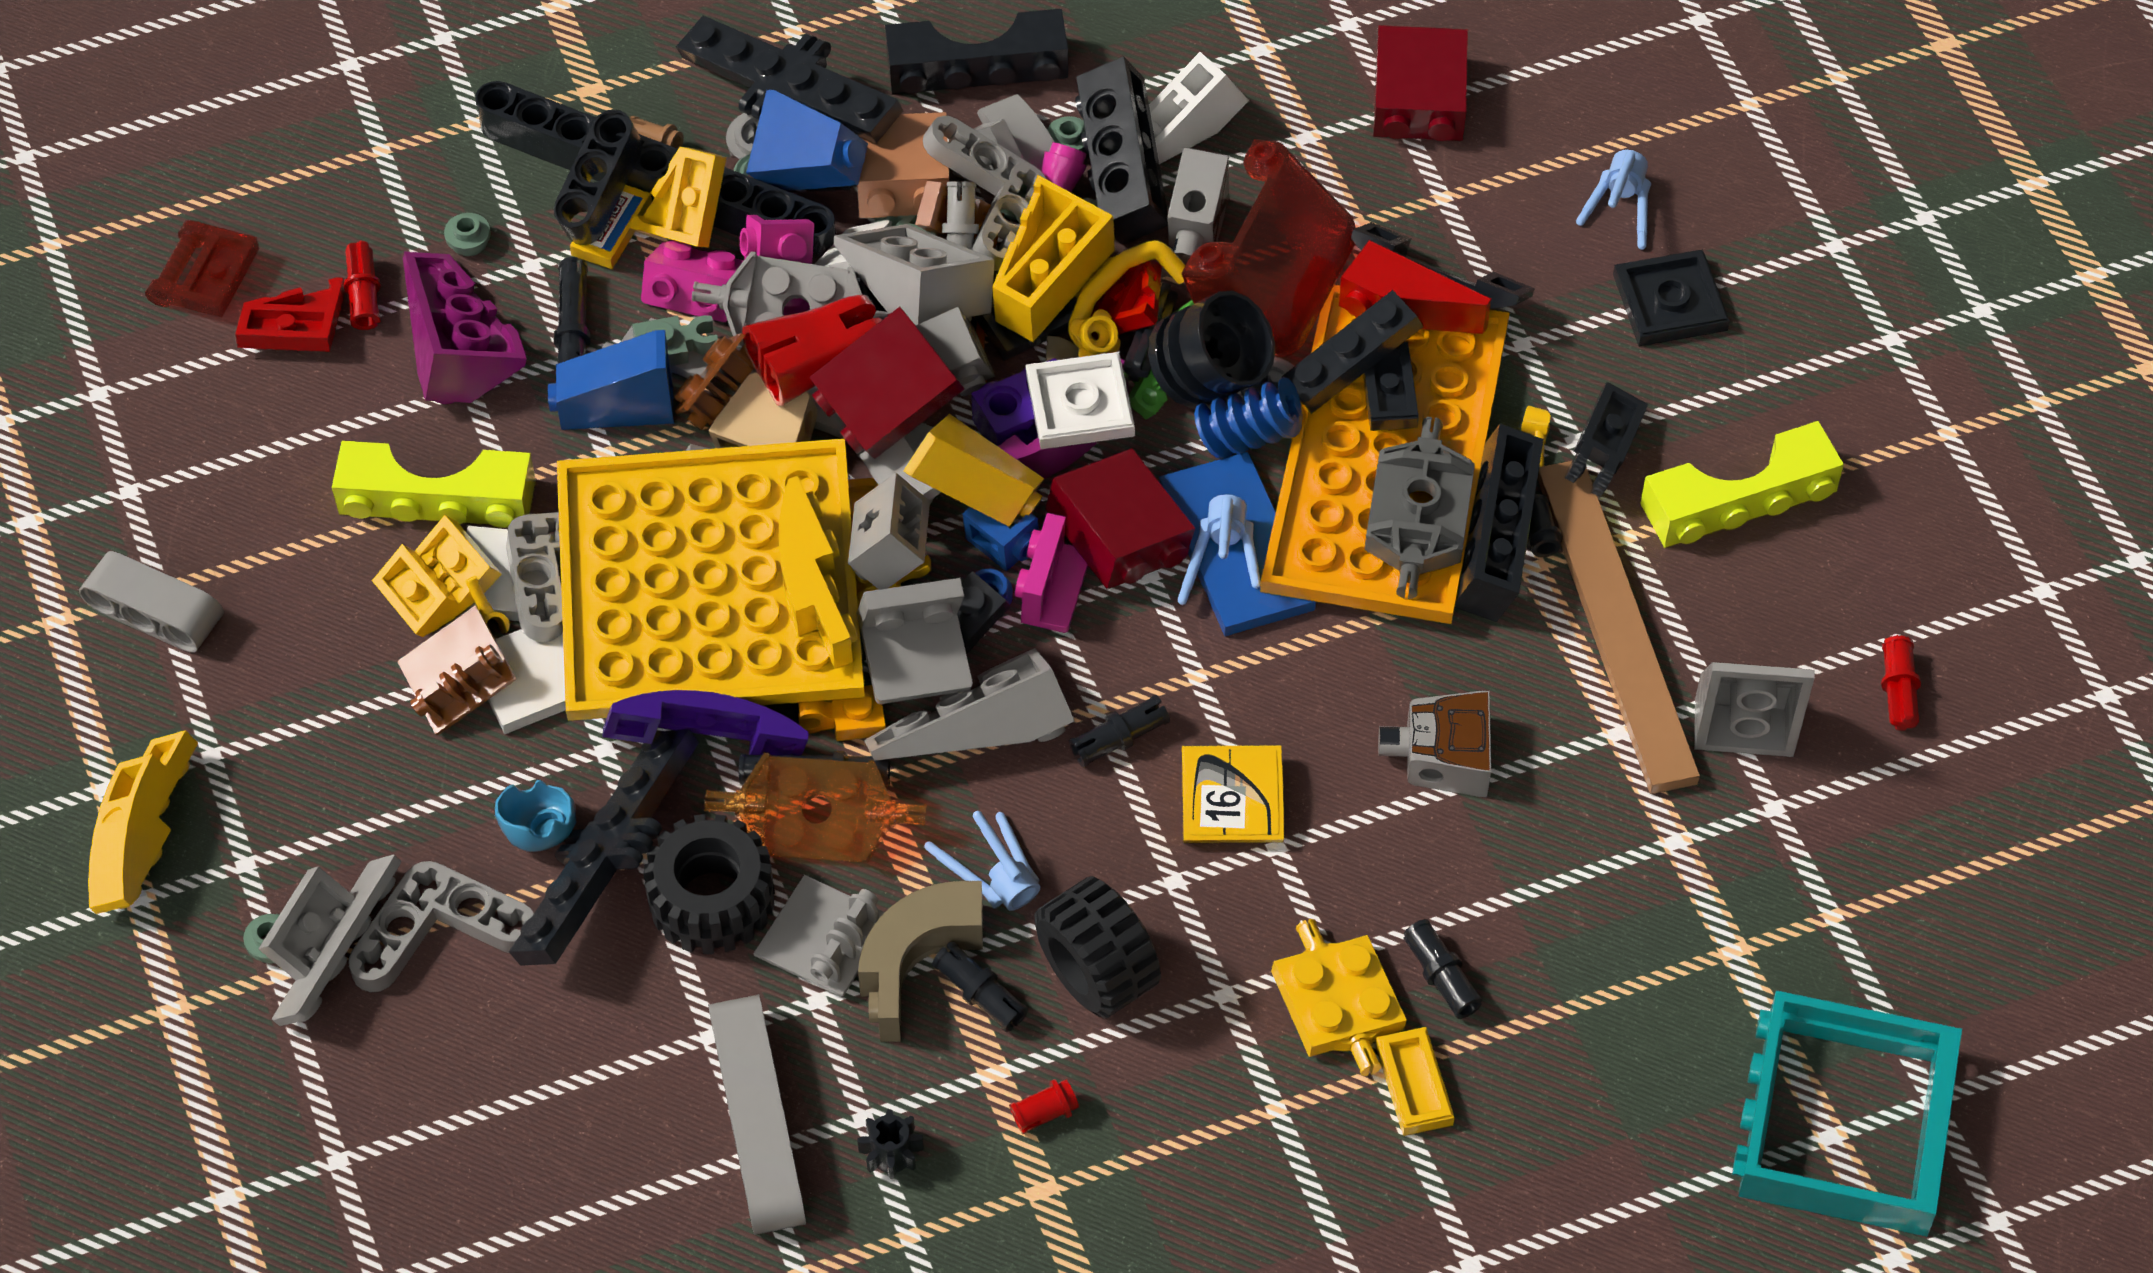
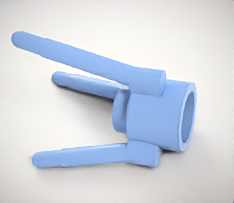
(1624, 180)
(1225, 526)
(1012, 877)

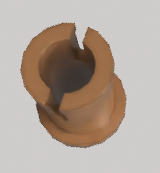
(665, 134)

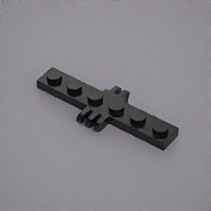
(795, 72)
(609, 843)

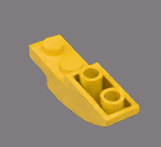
(809, 573)
(128, 822)

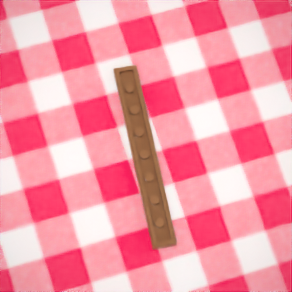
(1619, 631)

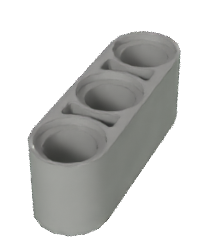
(151, 601)

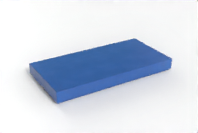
(1228, 580)

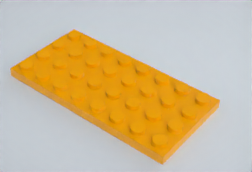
(1332, 469)

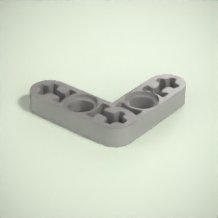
(1002, 182)
(540, 557)
(435, 905)

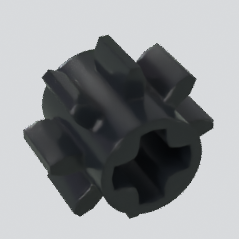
(890, 1157)

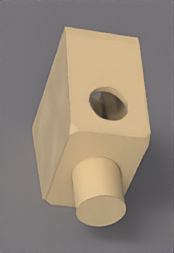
(756, 420)

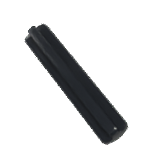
(1137, 359)

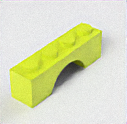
(486, 492)
(1690, 504)

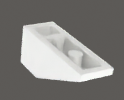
(1193, 107)

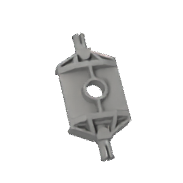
(767, 284)

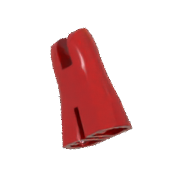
(799, 344)

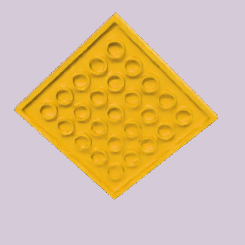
(683, 579)

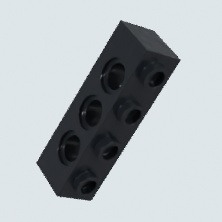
(1122, 149)
(1499, 523)

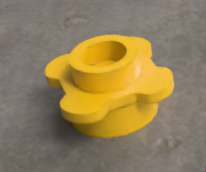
(1103, 326)

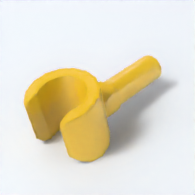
(1536, 423)
(484, 606)

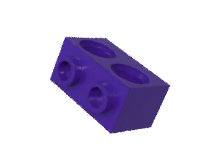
(1006, 397)

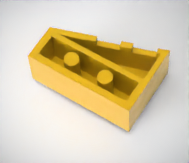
(1050, 259)

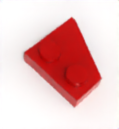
(1133, 298)
(292, 320)

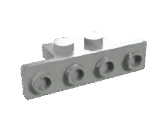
(318, 931)

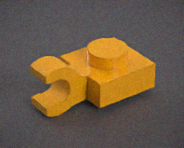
(849, 717)

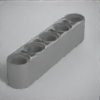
(757, 1115)

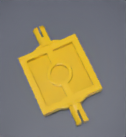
(1338, 996)

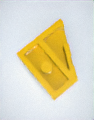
(685, 198)

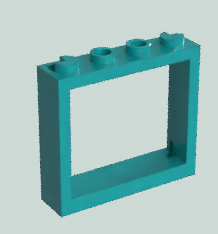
(1867, 1030)

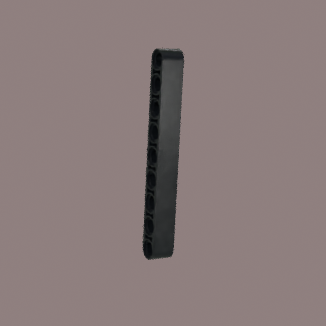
(558, 132)

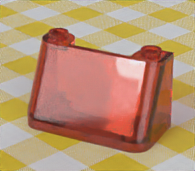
(1284, 251)

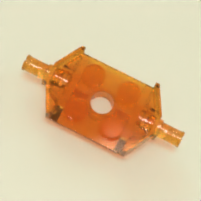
(781, 786)

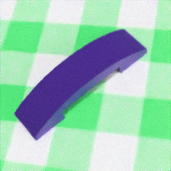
(707, 714)

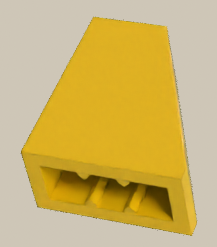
(975, 472)

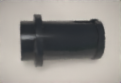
(1543, 536)

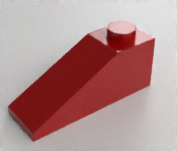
(1431, 296)

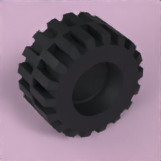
(700, 850)
(1097, 947)

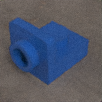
(997, 540)

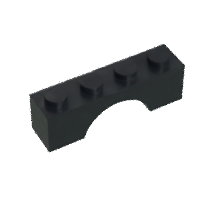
(928, 61)

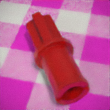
(362, 286)
(1901, 682)

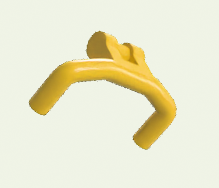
(1113, 270)

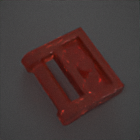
(214, 273)

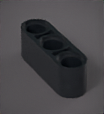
(595, 157)

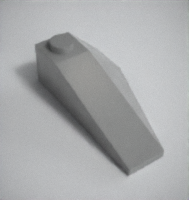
(1011, 706)

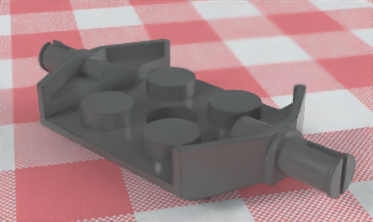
(1416, 534)

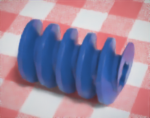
(1250, 422)

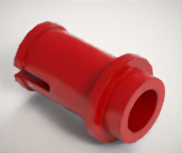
(1044, 1106)

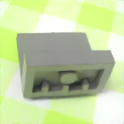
(914, 641)

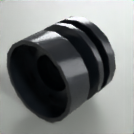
(1211, 349)

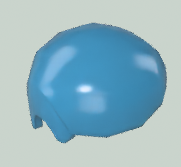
(536, 816)

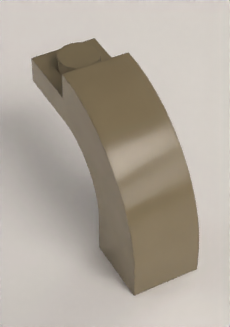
(906, 935)

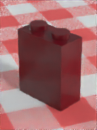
(1420, 83)
(884, 384)
(1120, 519)

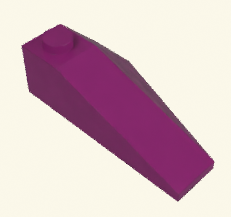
(455, 334)

